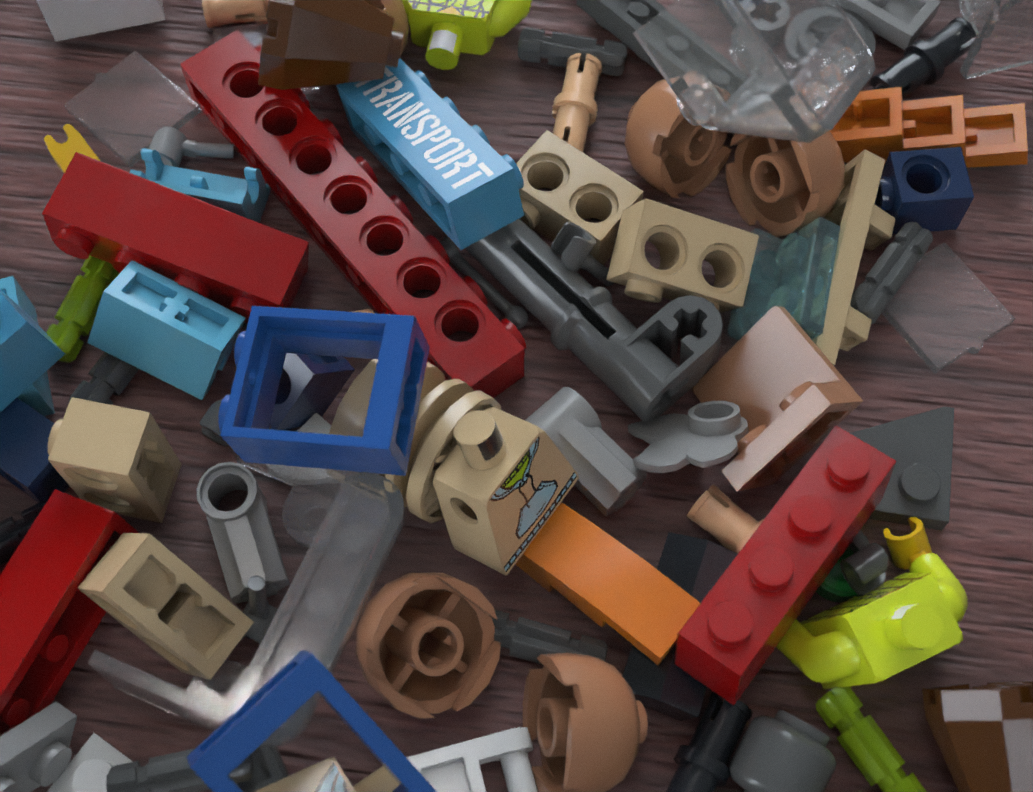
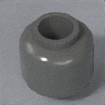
(782, 756)

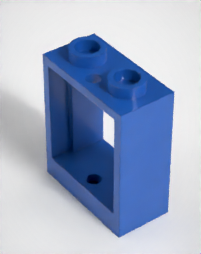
(393, 400)
(273, 706)

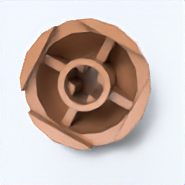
(668, 148)
(785, 181)
(428, 643)
(583, 723)

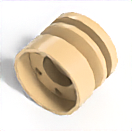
(433, 439)

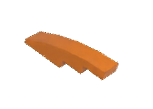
(887, 124)
(608, 582)

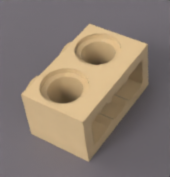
(579, 192)
(683, 245)
(114, 458)
(166, 604)

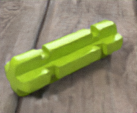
(80, 307)
(865, 742)

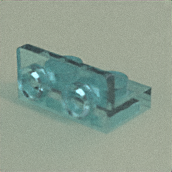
(792, 276)

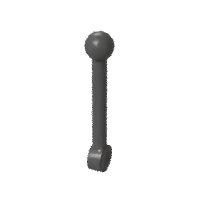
(515, 314)

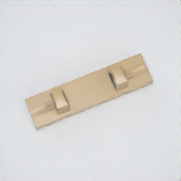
(861, 227)

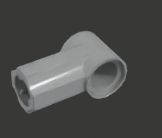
(603, 468)
(244, 535)

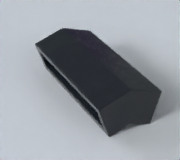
(696, 568)

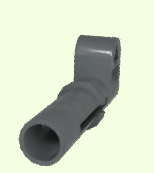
(596, 332)

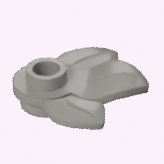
(700, 438)

